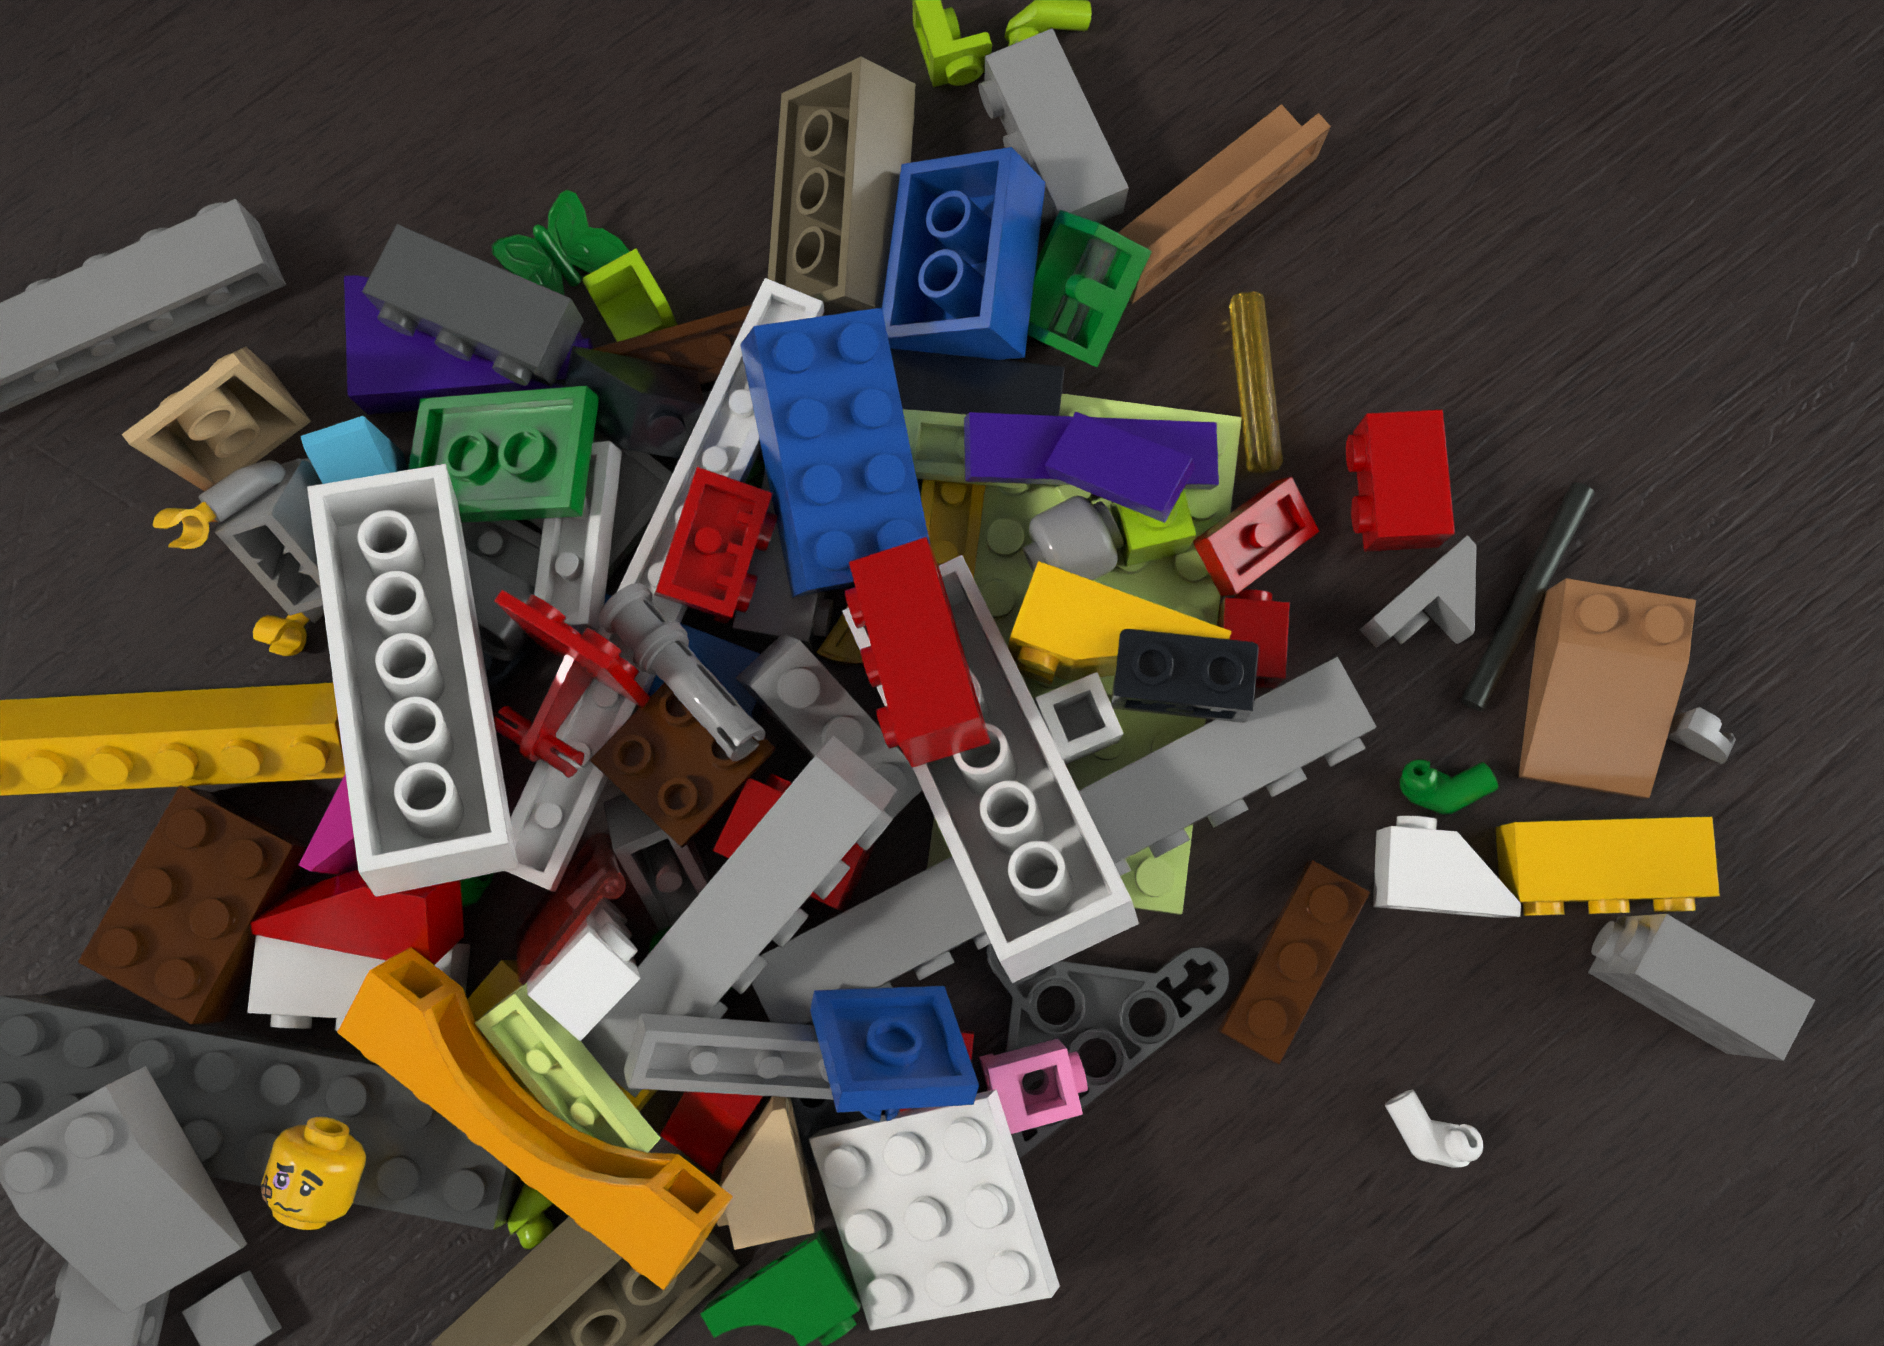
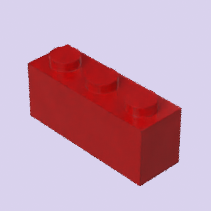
(915, 654)

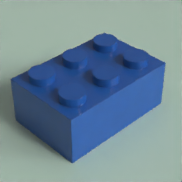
(964, 255)

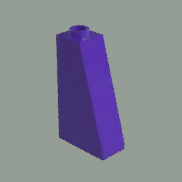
(397, 370)

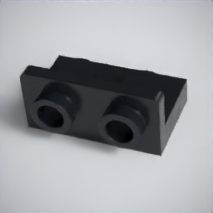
(1185, 675)

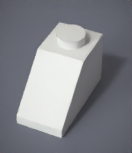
(1435, 873)

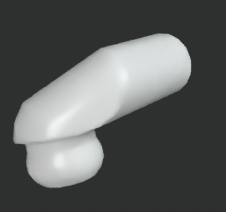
(1431, 1139)

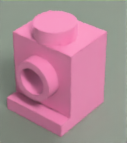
(1049, 1103)

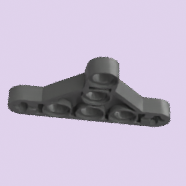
(1102, 1011)

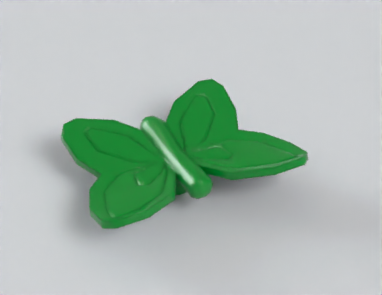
(559, 247)

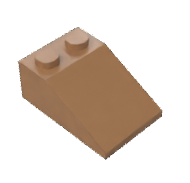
(1604, 686)

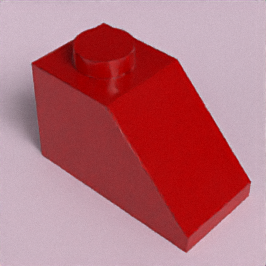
(709, 1124)

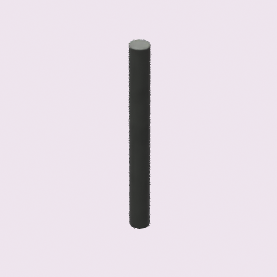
(1527, 596)

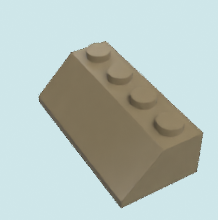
(840, 183)
(585, 1295)

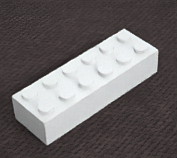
(410, 681)
(1016, 812)

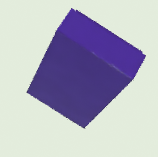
(1120, 466)

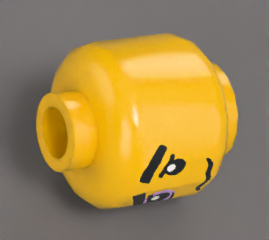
(313, 1173)

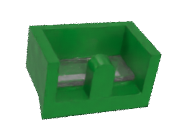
(1083, 286)

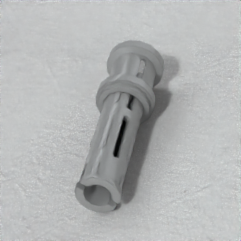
(663, 650)

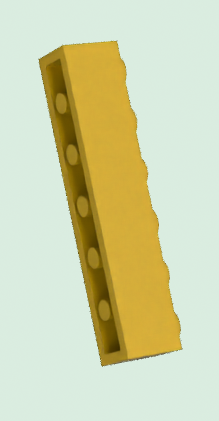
(169, 739)

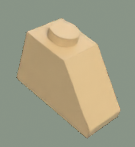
(768, 1179)

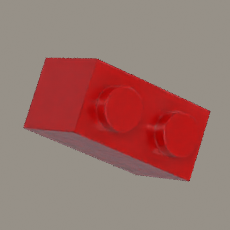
(1401, 480)

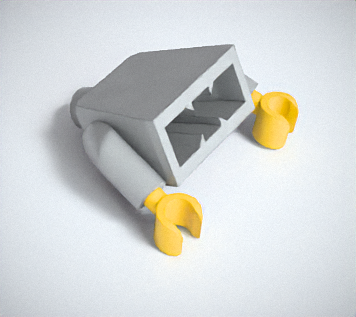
(270, 530)

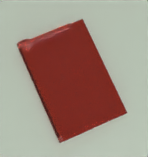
(560, 913)

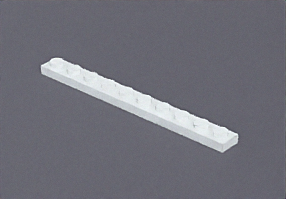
(726, 442)

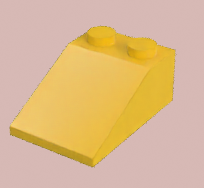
(1074, 625)

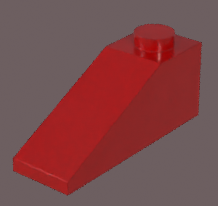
(350, 919)

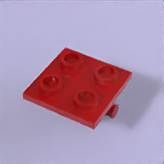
(584, 659)

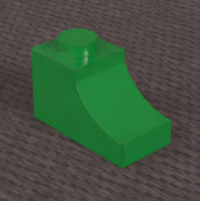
(796, 1292)

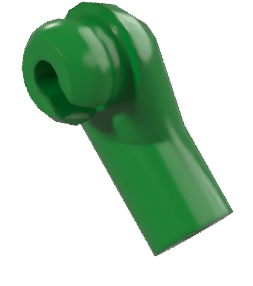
(1442, 792)

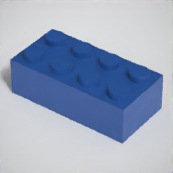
(832, 444)

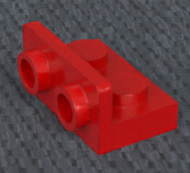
(715, 545)

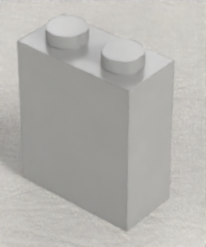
(1700, 985)

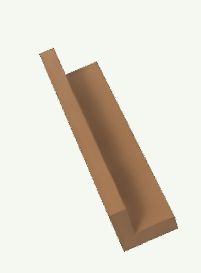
(1223, 192)

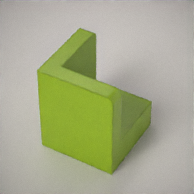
(629, 297)

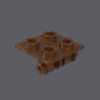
(674, 766)

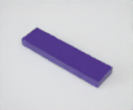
(1018, 446)

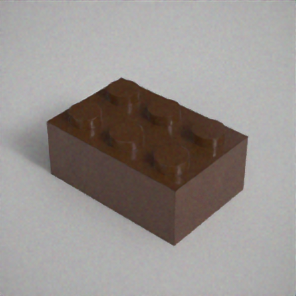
(188, 906)

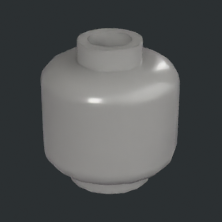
(1075, 538)

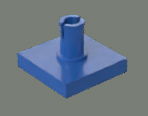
(892, 1050)

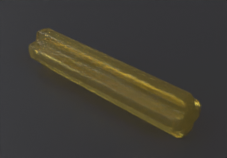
(1255, 382)

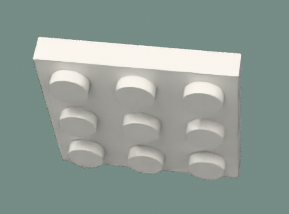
(934, 1213)

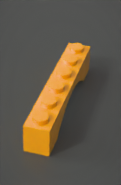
(636, 1202)

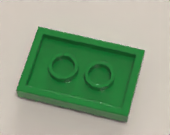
(511, 450)

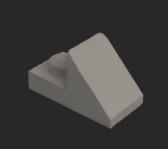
(1444, 593)

